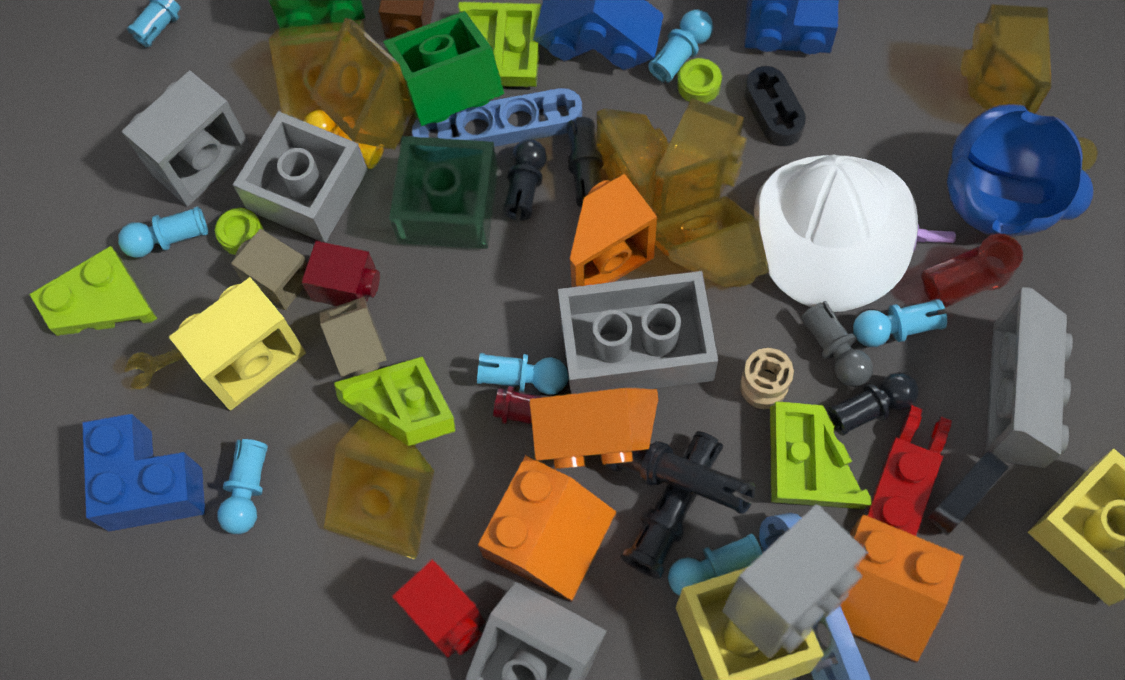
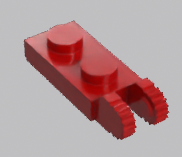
(908, 475)

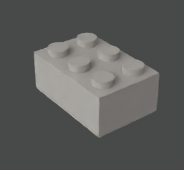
(638, 333)

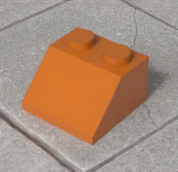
(612, 233)
(593, 424)
(546, 529)
(900, 590)

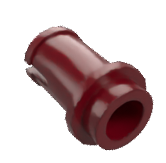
(513, 405)

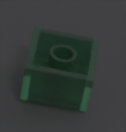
(444, 192)

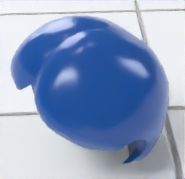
(1017, 172)

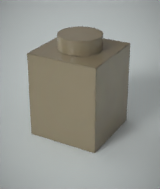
(272, 267)
(353, 338)

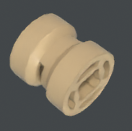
(762, 387)

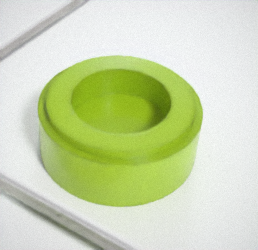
(699, 80)
(235, 228)

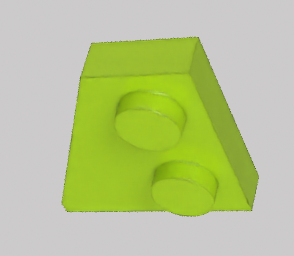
(510, 33)
(92, 296)
(399, 401)
(809, 460)

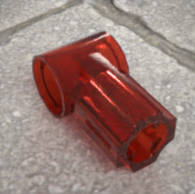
(971, 272)

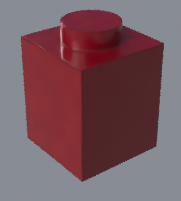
(340, 274)

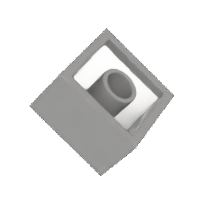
(534, 641)

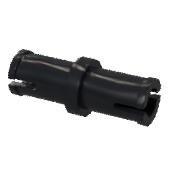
(584, 159)

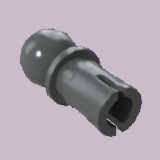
(851, 365)

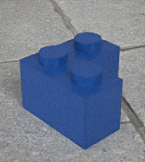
(791, 25)
(617, 29)
(130, 485)

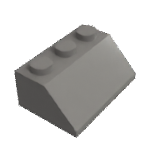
(1029, 382)

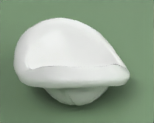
(836, 230)

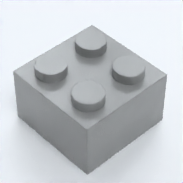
(187, 137)
(301, 176)
(795, 583)

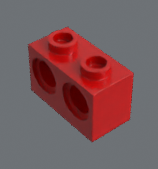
(441, 610)

